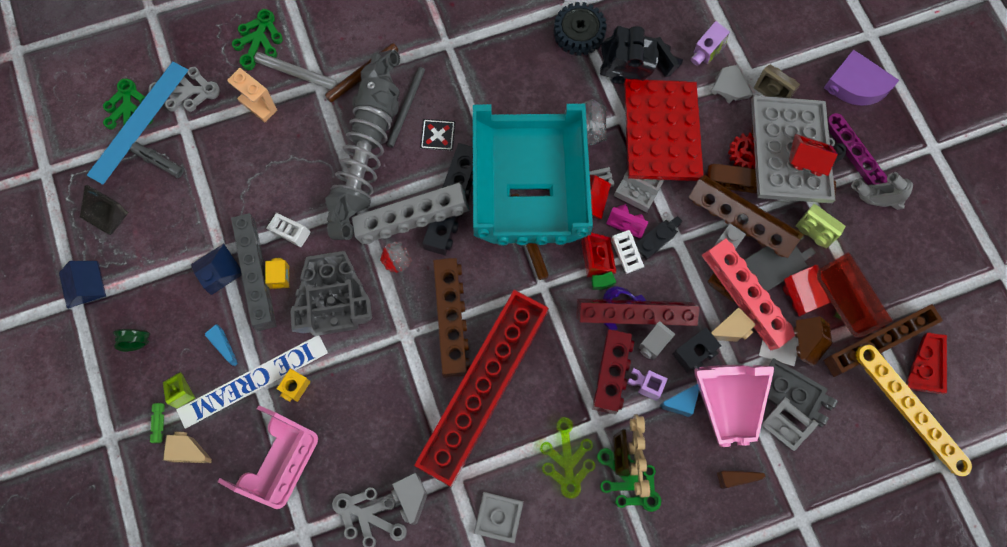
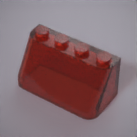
(853, 296)

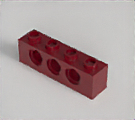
(602, 400)

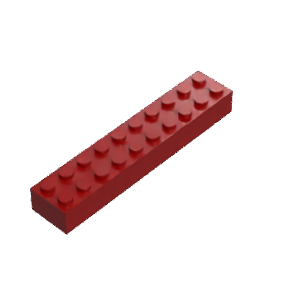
(481, 389)

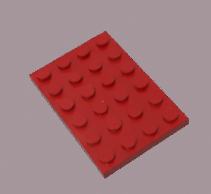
(663, 130)

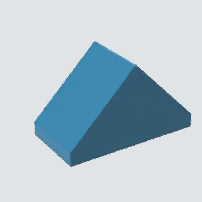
(682, 403)

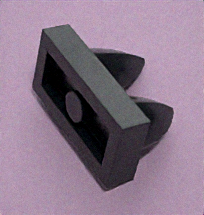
(666, 61)

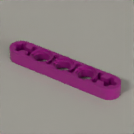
(855, 142)

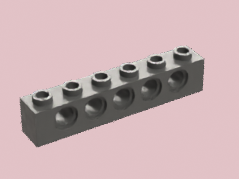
(253, 272)

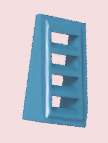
(219, 340)

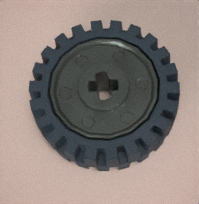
(579, 28)

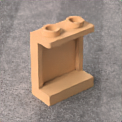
(254, 95)

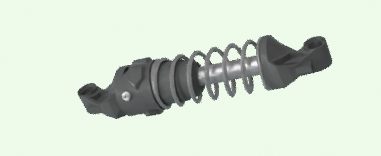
(373, 111)

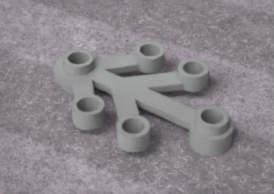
(188, 90)
(366, 516)

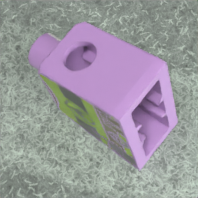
(710, 44)

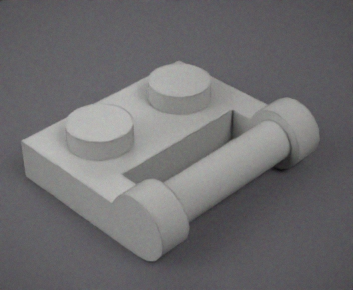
(784, 428)

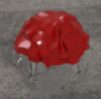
(395, 257)

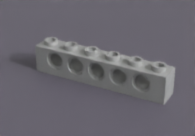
(400, 211)

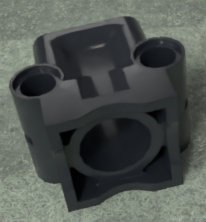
(628, 55)

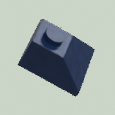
(216, 269)

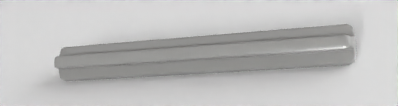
(295, 70)

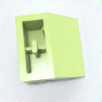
(820, 226)

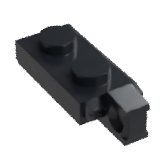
(658, 237)

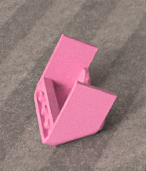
(282, 464)

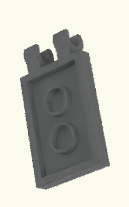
(773, 269)
(801, 391)

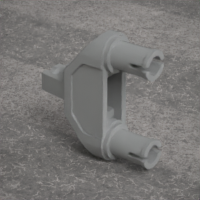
(892, 193)

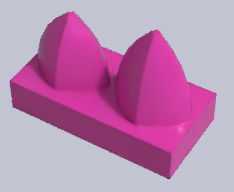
(622, 220)

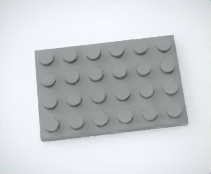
(774, 128)

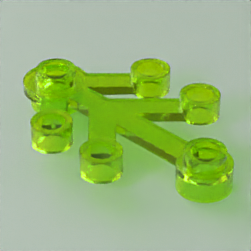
(568, 461)

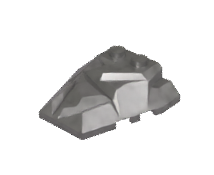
(329, 297)

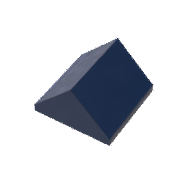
(81, 282)

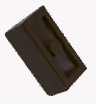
(621, 453)

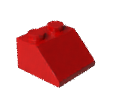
(812, 155)

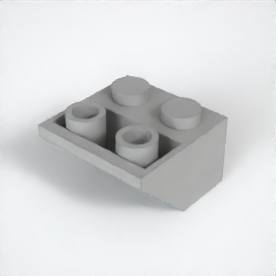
(412, 497)

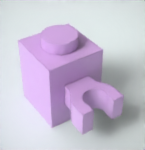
(650, 385)

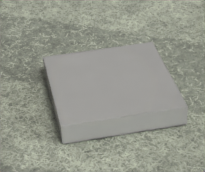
(498, 517)

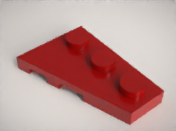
(930, 365)

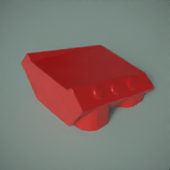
(805, 291)

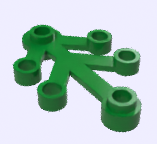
(257, 37)
(126, 107)
(628, 484)

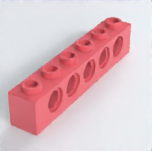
(749, 305)

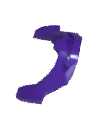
(614, 292)

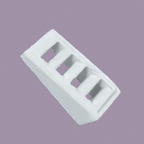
(297, 237)
(621, 254)

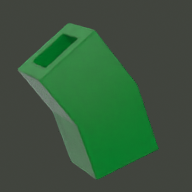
(602, 282)

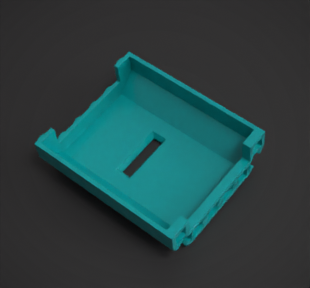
(531, 154)

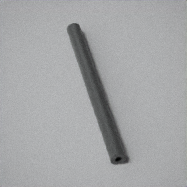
(405, 108)

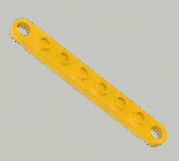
(913, 410)

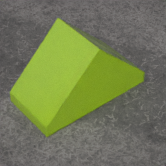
(177, 391)

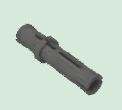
(151, 156)

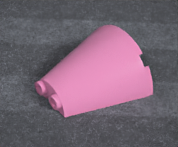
(735, 400)

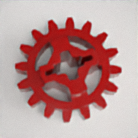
(745, 156)

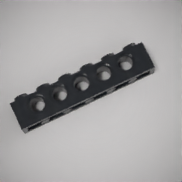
(432, 241)

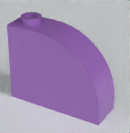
(860, 81)

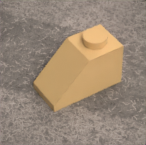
(735, 327)
(184, 449)

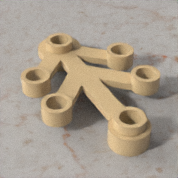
(635, 447)

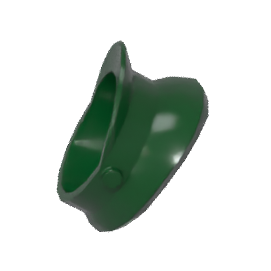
(130, 339)

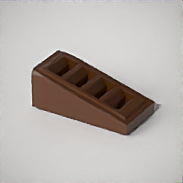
(734, 478)

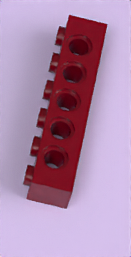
(637, 312)

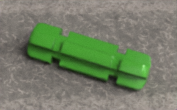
(157, 423)

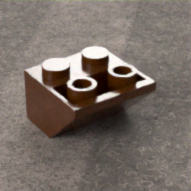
(813, 339)

